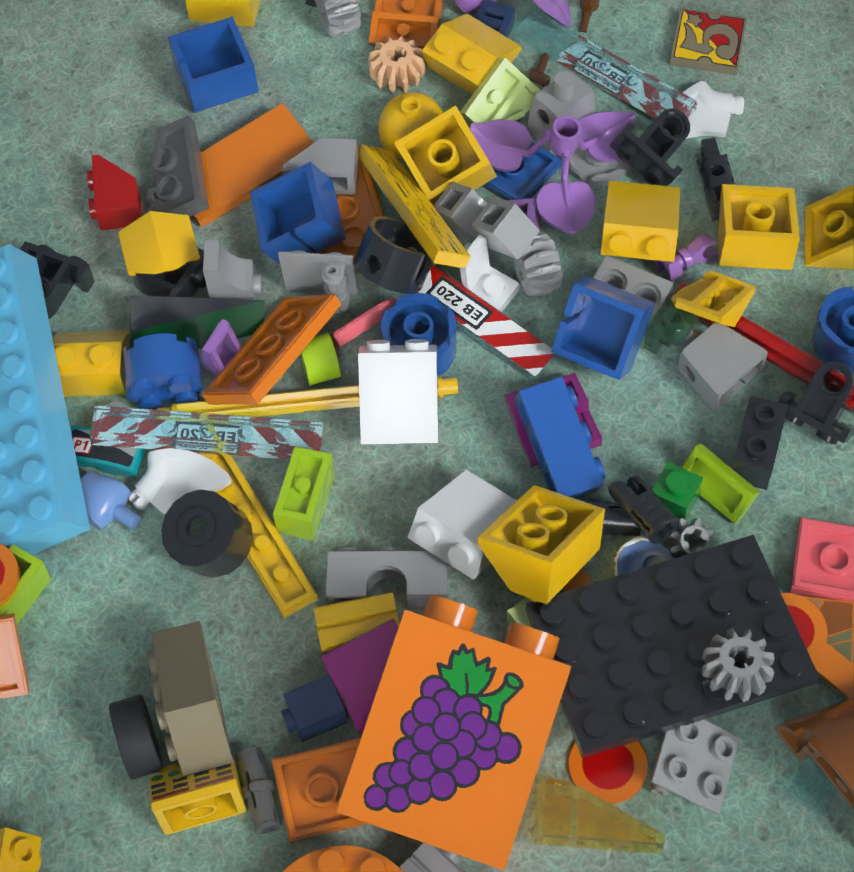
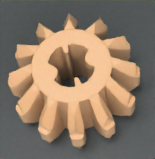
(396, 64)

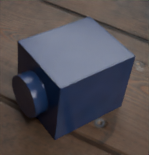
(313, 709)

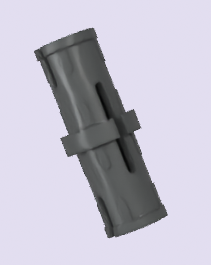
(258, 790)

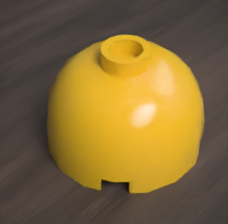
(404, 115)

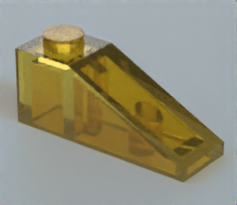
(582, 820)

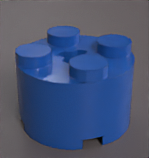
(422, 318)
(835, 327)
(162, 370)

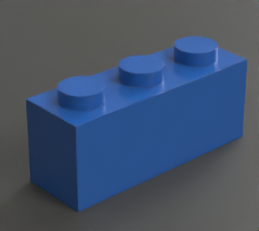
(559, 439)

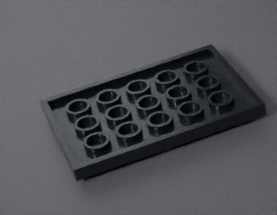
(643, 637)

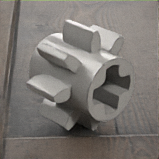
(698, 536)

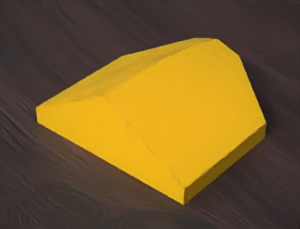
(158, 243)
(715, 298)

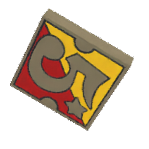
(708, 41)

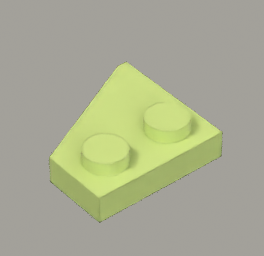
(501, 95)

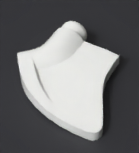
(712, 110)
(173, 474)

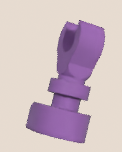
(697, 252)

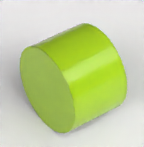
(320, 360)

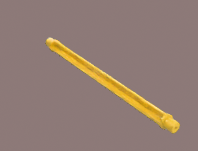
(299, 401)

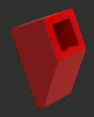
(115, 195)

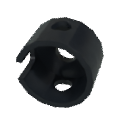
(385, 256)
(223, 543)

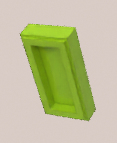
(721, 484)

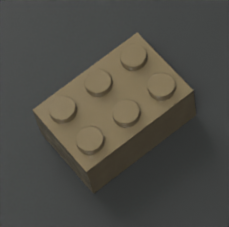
(188, 699)

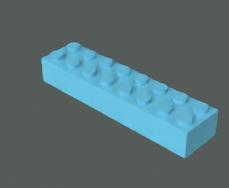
(38, 462)

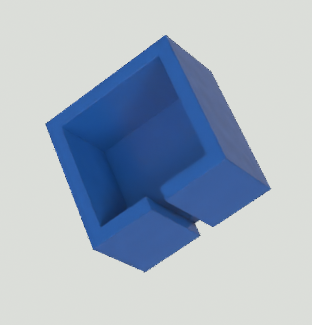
(213, 64)
(297, 212)
(607, 329)

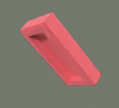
(361, 323)

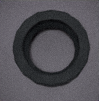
(135, 736)

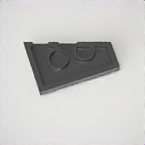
(179, 171)

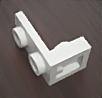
(485, 280)

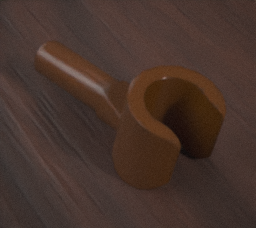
(587, 7)
(537, 75)

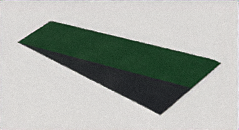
(193, 317)

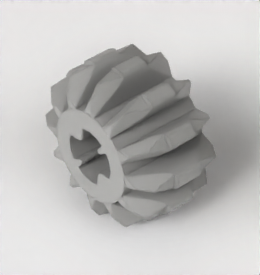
(339, 16)
(539, 267)
(743, 680)

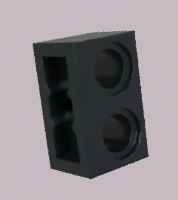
(759, 441)

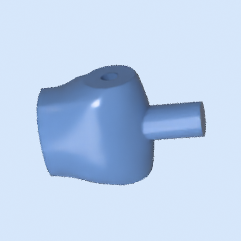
(106, 501)

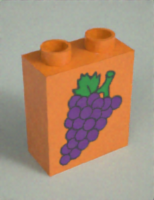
(456, 733)

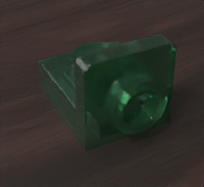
(668, 327)

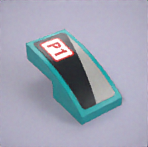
(108, 459)

